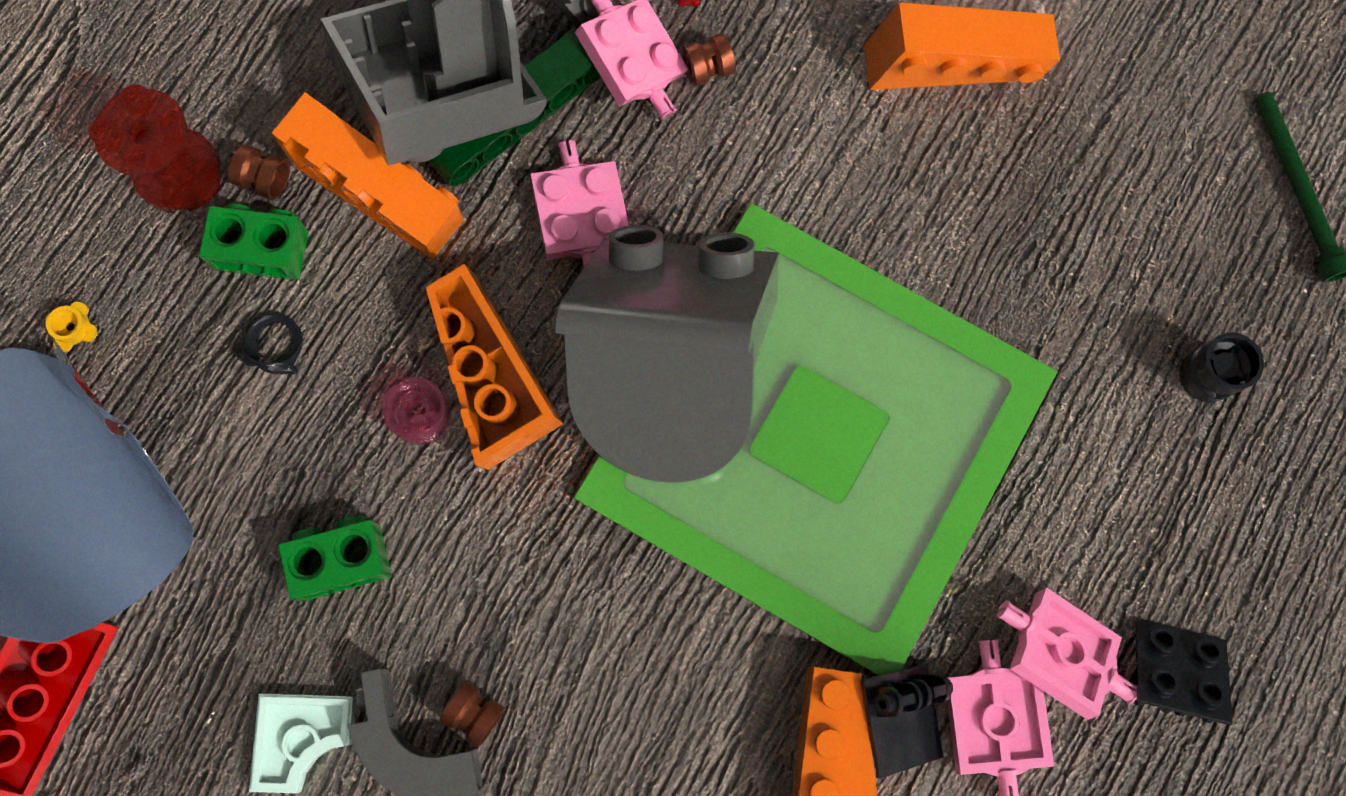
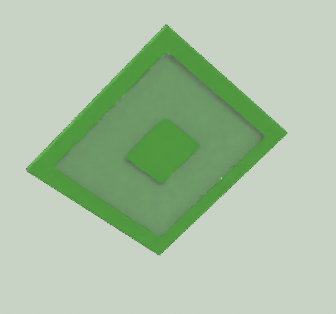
(860, 461)

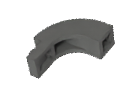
(395, 760)

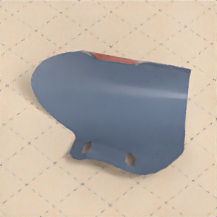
(79, 505)

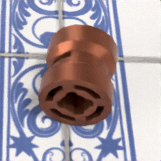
(709, 59)
(254, 170)
(472, 714)

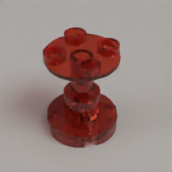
(149, 139)

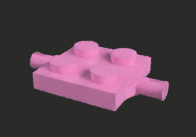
(632, 53)
(577, 205)
(1066, 653)
(998, 722)

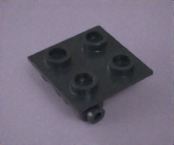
(1182, 672)
(904, 717)

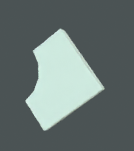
(293, 735)

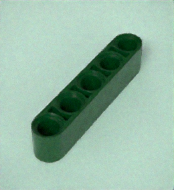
(559, 73)

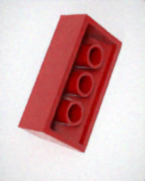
(39, 698)

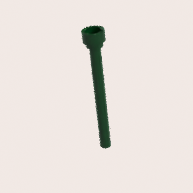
(1332, 258)

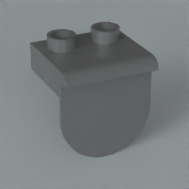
(432, 73)
(667, 349)

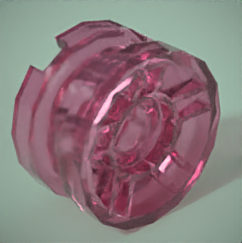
(421, 428)

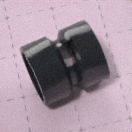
(1221, 367)

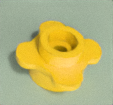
(59, 320)

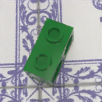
(252, 250)
(336, 570)

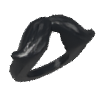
(249, 351)

